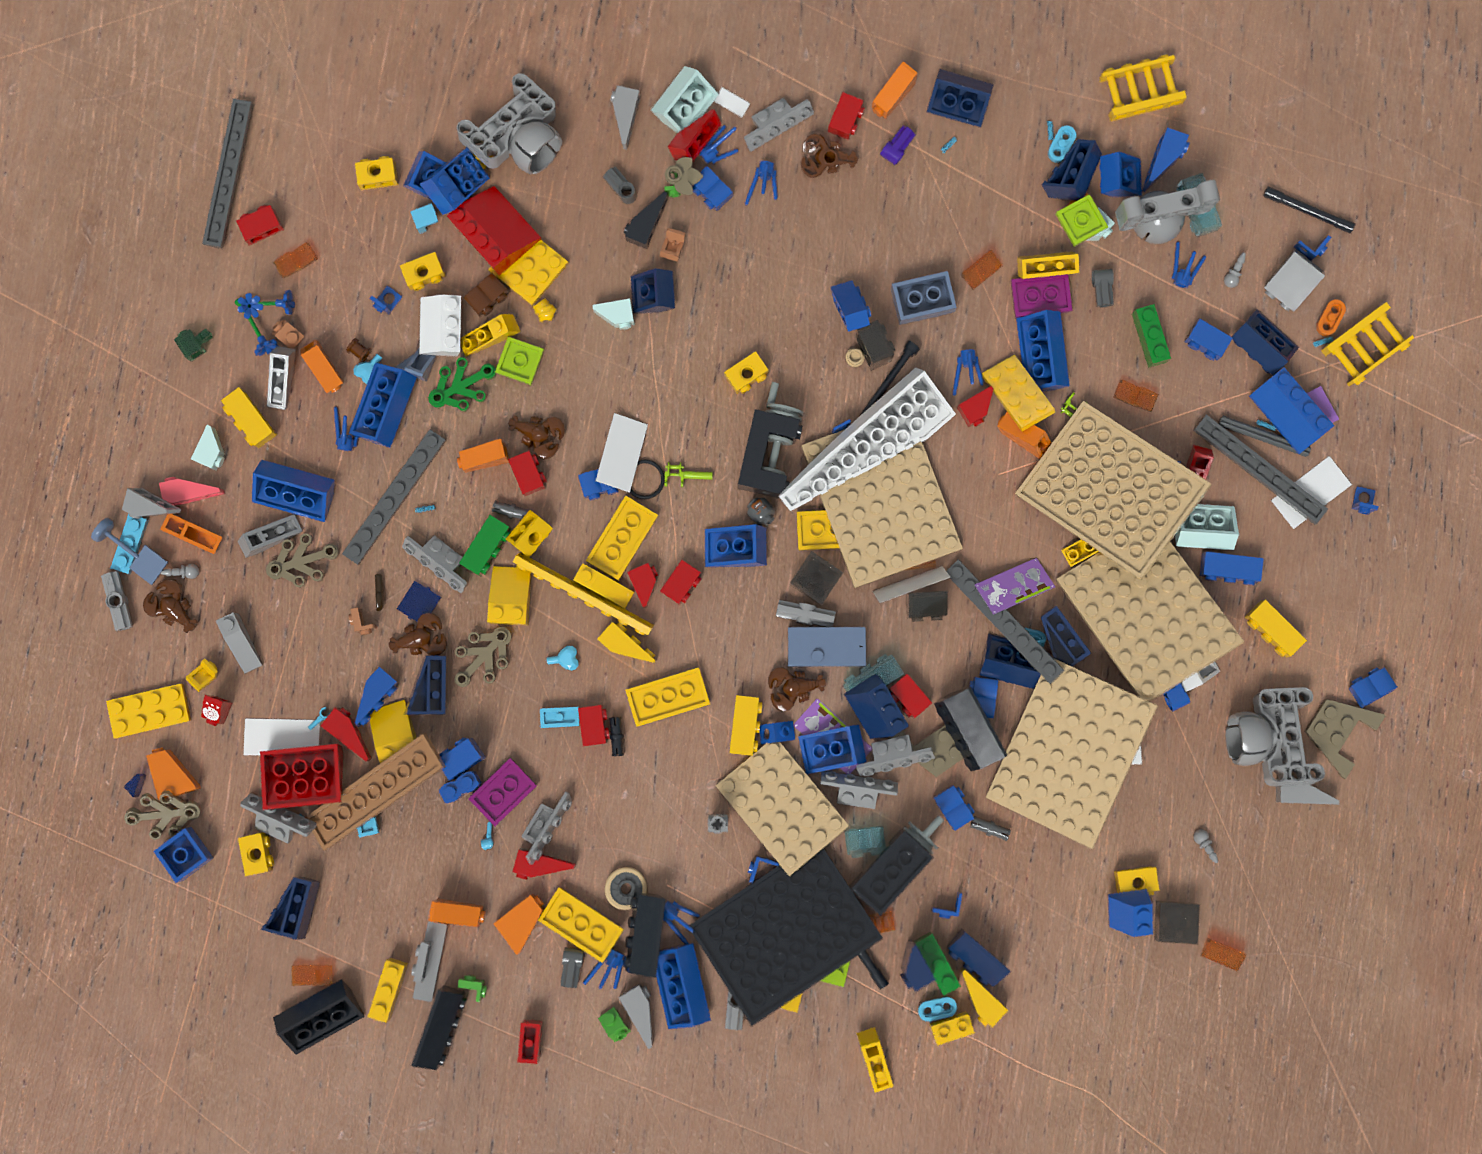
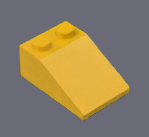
(509, 596)
(391, 729)

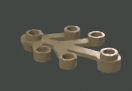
(299, 561)
(485, 654)
(163, 812)

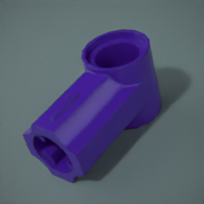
(895, 149)

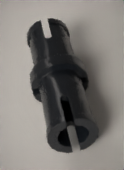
(616, 736)

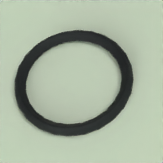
(661, 484)

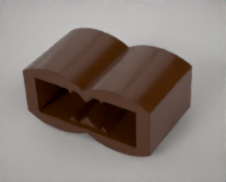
(486, 295)

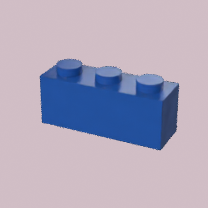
(851, 305)
(1231, 568)

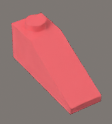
(182, 491)

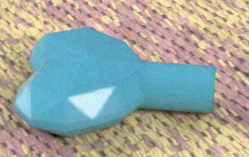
(365, 368)
(565, 658)

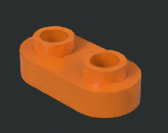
(1329, 318)

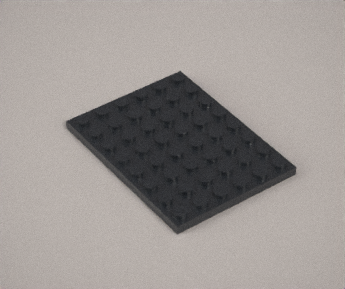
(784, 935)

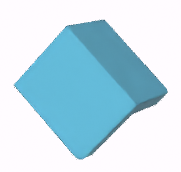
(424, 217)

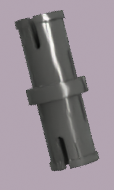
(509, 510)
(990, 828)

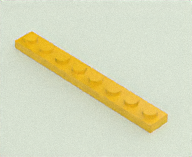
(578, 591)

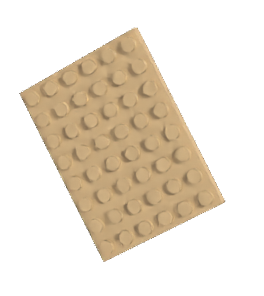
(1113, 490)
(888, 515)
(1153, 626)
(1072, 753)

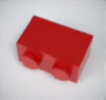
(845, 116)
(259, 224)
(527, 474)
(681, 582)
(909, 696)
(593, 725)
(530, 1041)

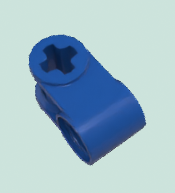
(1176, 697)

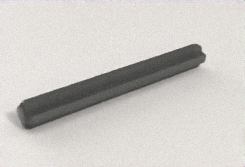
(1259, 434)

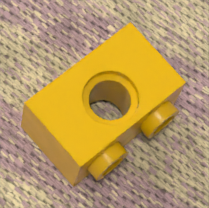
(385, 178)
(412, 269)
(752, 363)
(529, 533)
(250, 863)
(1147, 875)
(951, 1028)

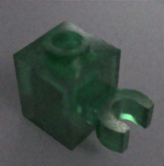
(191, 344)

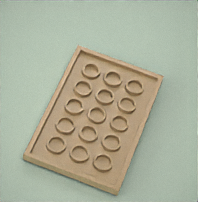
(782, 806)

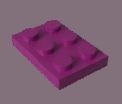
(1041, 294)
(502, 792)

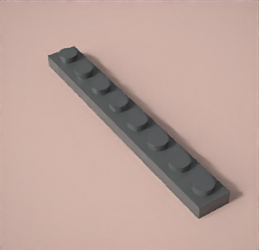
(227, 173)
(1260, 469)
(394, 497)
(1007, 625)

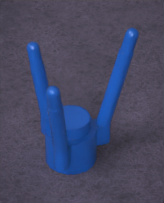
(709, 151)
(765, 171)
(1183, 277)
(969, 360)
(343, 441)
(671, 913)
(614, 958)

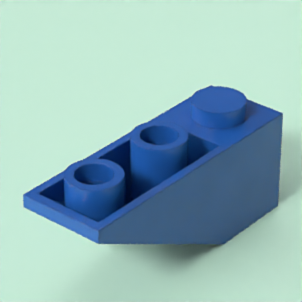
(376, 689)

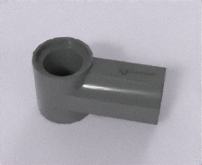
(620, 185)
(1103, 281)
(571, 963)

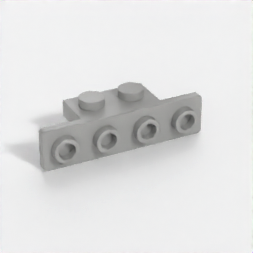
(776, 120)
(439, 559)
(894, 754)
(858, 790)
(277, 822)
(543, 824)
(428, 961)

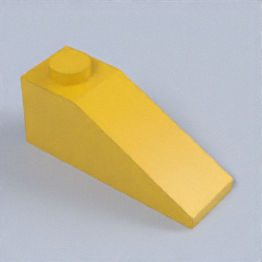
(603, 586)
(984, 1003)
(874, 1059)

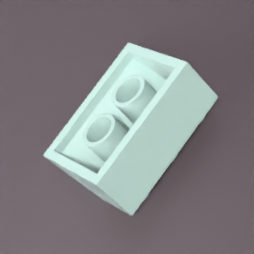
(684, 100)
(1209, 528)

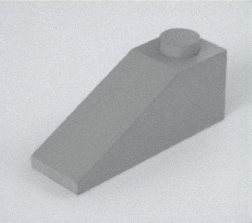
(625, 106)
(280, 376)
(142, 503)
(268, 535)
(239, 642)
(1303, 794)
(638, 1008)

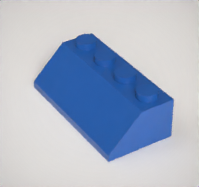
(1043, 349)
(382, 404)
(1291, 410)
(292, 490)
(681, 987)

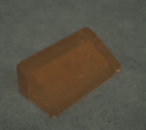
(981, 269)
(1223, 954)

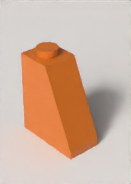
(894, 90)
(321, 366)
(1032, 439)
(483, 456)
(170, 773)
(456, 913)
(520, 921)

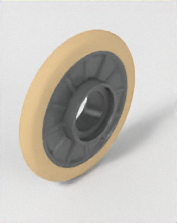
(617, 879)

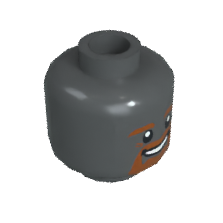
(761, 511)

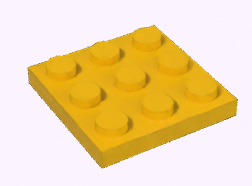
(533, 272)

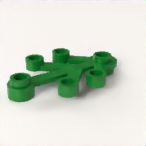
(459, 386)

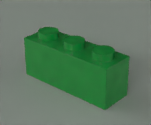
(1151, 336)
(485, 546)
(937, 963)

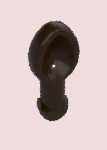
(379, 592)

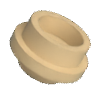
(854, 357)

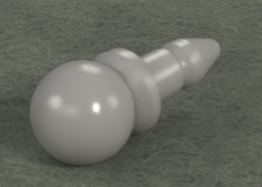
(1232, 279)
(190, 571)
(1202, 838)

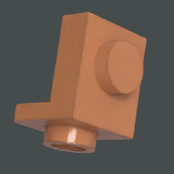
(673, 244)
(287, 334)
(356, 619)

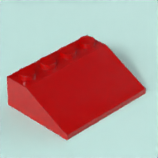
(494, 229)
(301, 776)

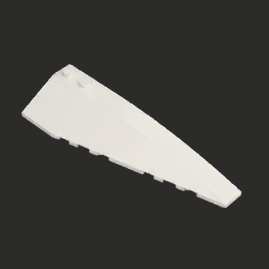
(892, 424)

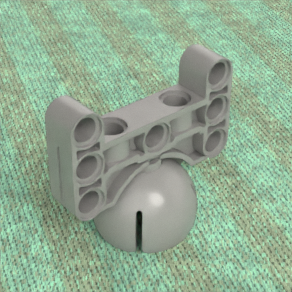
(522, 136)
(1164, 212)
(1263, 737)

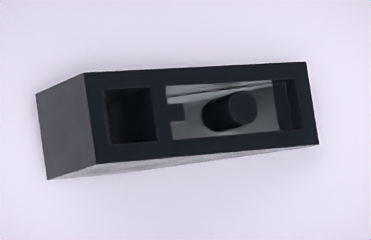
(644, 224)

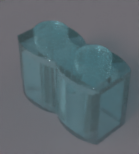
(865, 840)

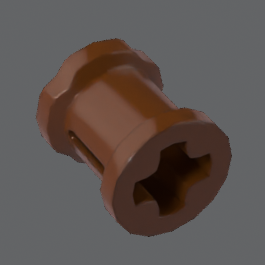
(358, 350)

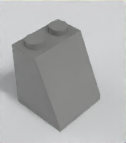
(1294, 280)

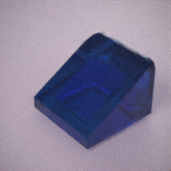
(135, 785)

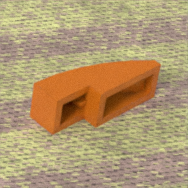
(191, 533)

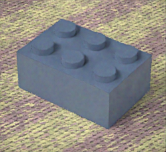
(923, 298)

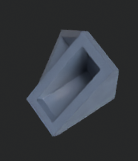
(418, 365)

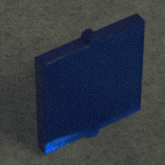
(418, 601)

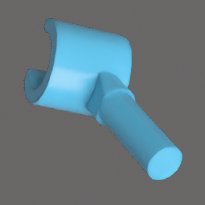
(319, 719)
(488, 842)

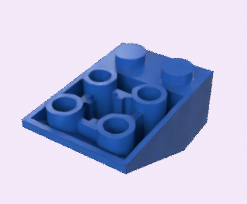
(454, 181)

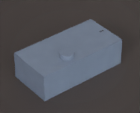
(826, 646)

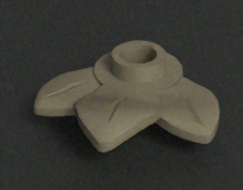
(686, 176)

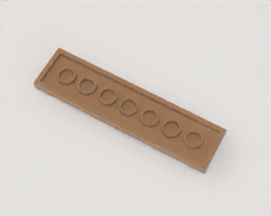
(376, 791)

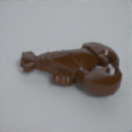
(825, 156)
(538, 433)
(170, 606)
(420, 637)
(794, 687)

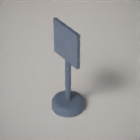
(147, 563)

